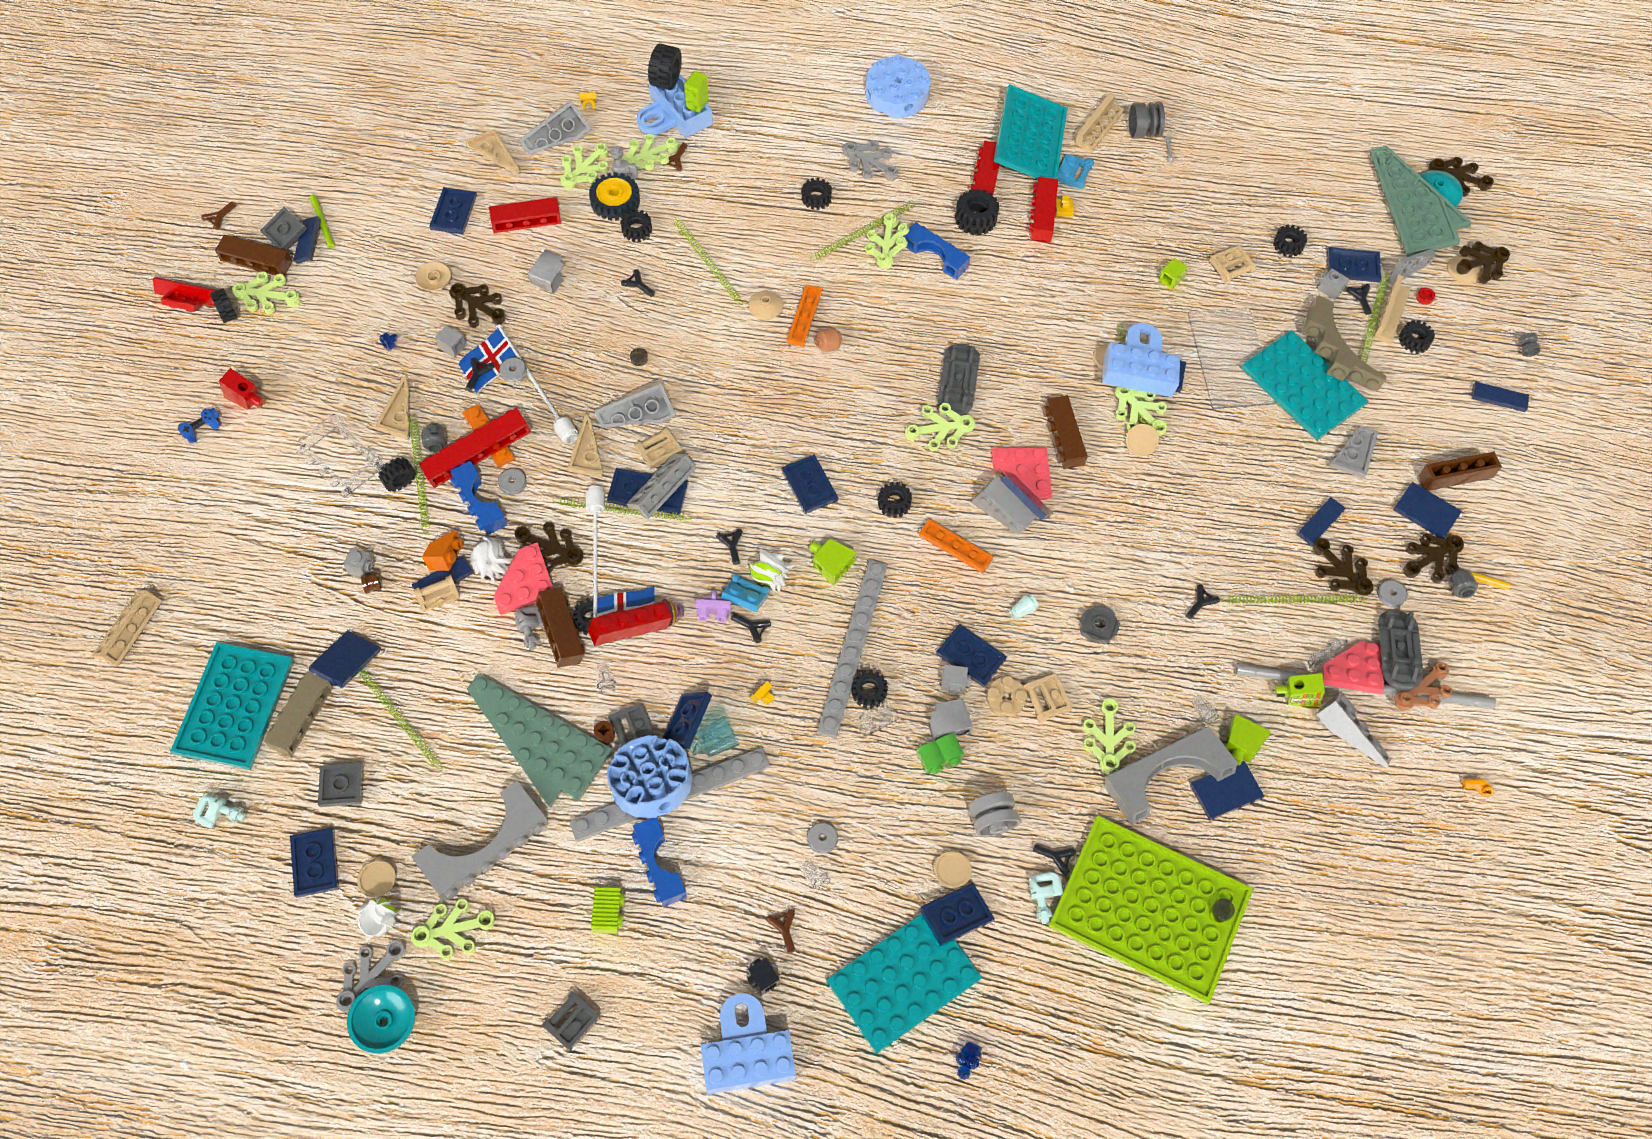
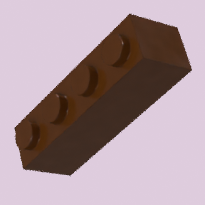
(253, 255)
(1065, 432)
(1459, 471)
(559, 627)

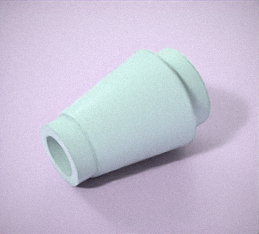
(1024, 606)

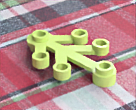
(671, 146)
(570, 179)
(885, 259)
(243, 290)
(1140, 407)
(942, 426)
(1108, 739)
(450, 929)

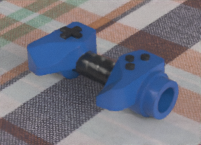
(208, 416)

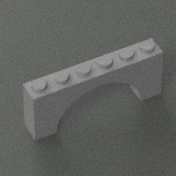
(1197, 750)
(452, 873)

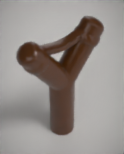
(676, 157)
(218, 216)
(784, 928)

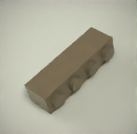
(298, 714)

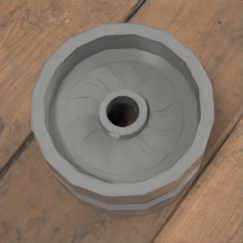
(994, 814)

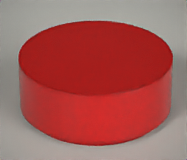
(1425, 296)

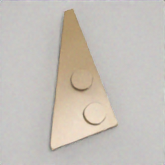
(492, 147)
(395, 415)
(585, 454)

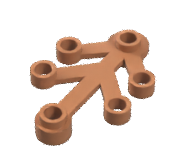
(1407, 699)

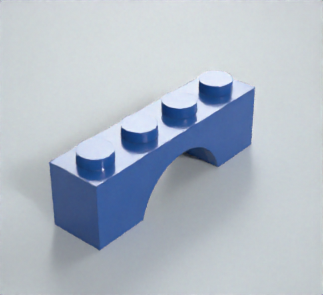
(922, 239)
(488, 514)
(668, 885)

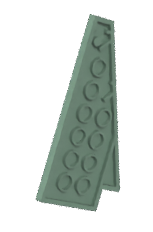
(1419, 211)
(545, 747)

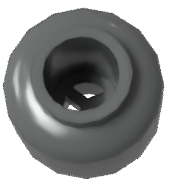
(433, 437)
(1463, 584)

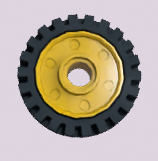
(614, 196)

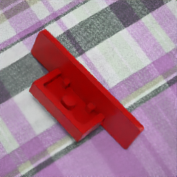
(182, 294)

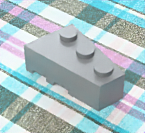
(1004, 506)

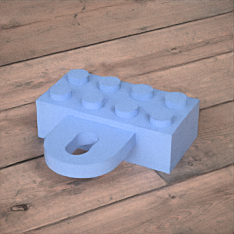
(672, 111)
(1141, 365)
(747, 1053)

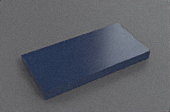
(628, 483)

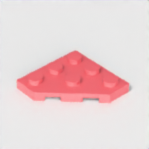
(1028, 465)
(523, 580)
(1356, 669)

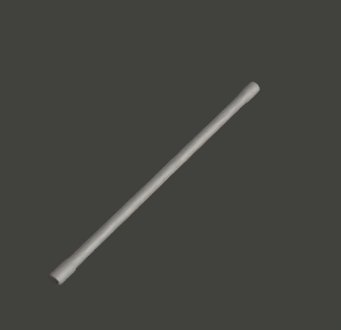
(1476, 701)

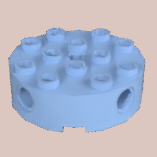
(897, 86)
(649, 776)

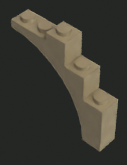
(1330, 345)

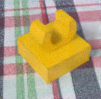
(588, 98)
(1064, 207)
(763, 694)

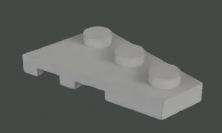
(1412, 264)
(1357, 453)

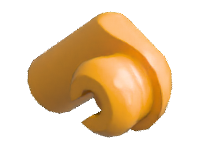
(1479, 785)

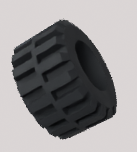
(664, 66)
(980, 202)

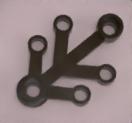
(1484, 183)
(1499, 255)
(460, 293)
(552, 547)
(1434, 555)
(1344, 569)

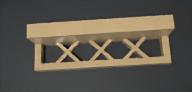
(1094, 123)
(1392, 311)
(127, 627)

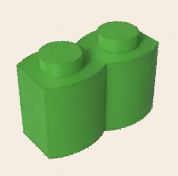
(940, 753)

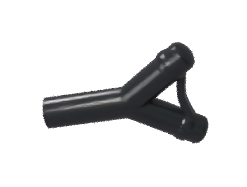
(637, 283)
(1361, 297)
(477, 372)
(731, 544)
(1200, 601)
(752, 626)
(1056, 856)

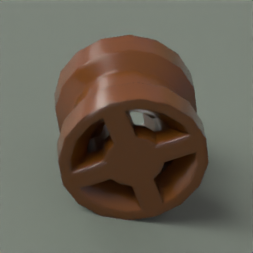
(370, 582)
(608, 733)

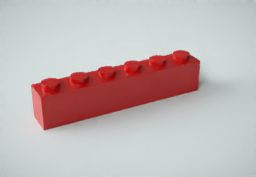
(475, 446)

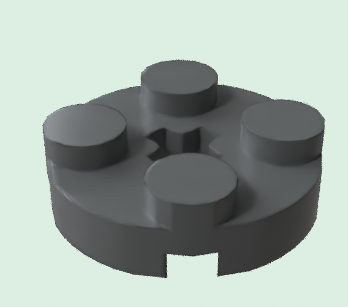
(1096, 634)

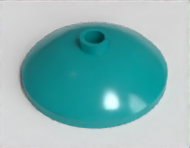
(1449, 188)
(369, 1010)

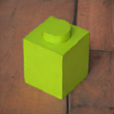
(1173, 273)

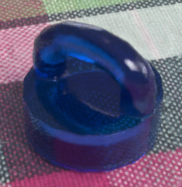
(388, 341)

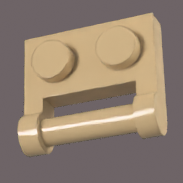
(1229, 259)
(661, 452)
(437, 594)
(1053, 695)

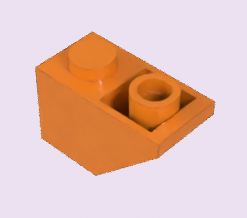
(443, 552)

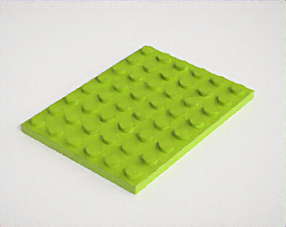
(1150, 909)

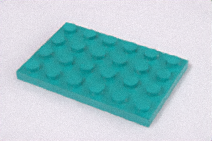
(1030, 133)
(1301, 387)
(232, 706)
(902, 983)

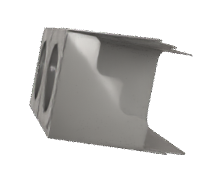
(546, 271)
(950, 718)

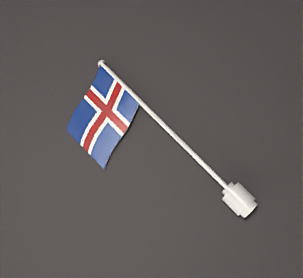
(496, 350)
(618, 601)

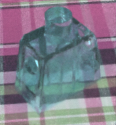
(714, 738)

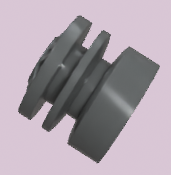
(1146, 120)

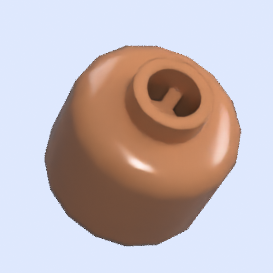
(828, 340)

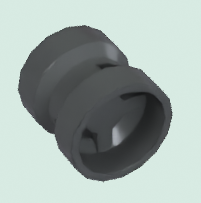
(1529, 344)

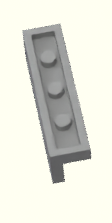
(662, 485)

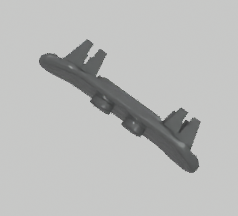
(959, 378)
(1400, 649)

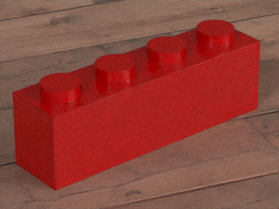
(988, 170)
(1044, 209)
(524, 215)
(629, 623)

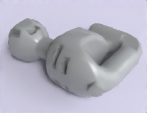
(622, 166)
(528, 623)

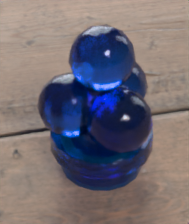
(968, 1059)

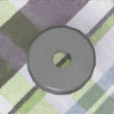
(516, 375)
(512, 474)
(1393, 586)
(827, 845)

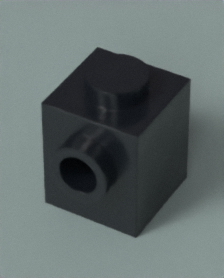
(762, 976)

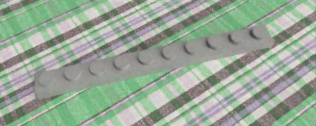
(852, 650)
(703, 782)

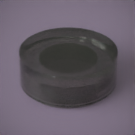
(639, 357)
(1223, 910)

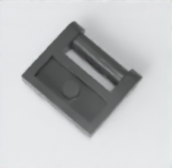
(636, 720)
(575, 1026)

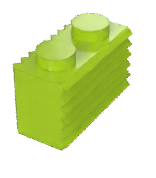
(696, 91)
(607, 909)

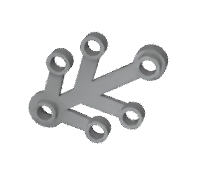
(853, 150)
(367, 978)

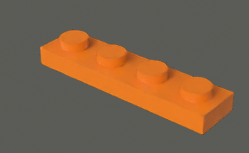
(804, 315)
(476, 419)
(956, 546)

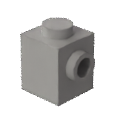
(1332, 283)
(450, 341)
(358, 563)
(955, 679)

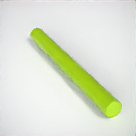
(323, 224)

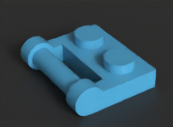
(1069, 168)
(744, 597)

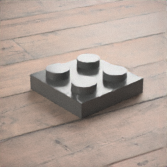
(283, 229)
(340, 785)

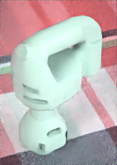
(216, 807)
(1042, 893)

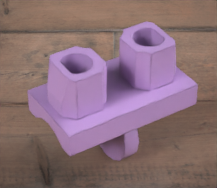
(713, 605)

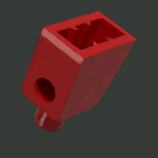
(240, 390)

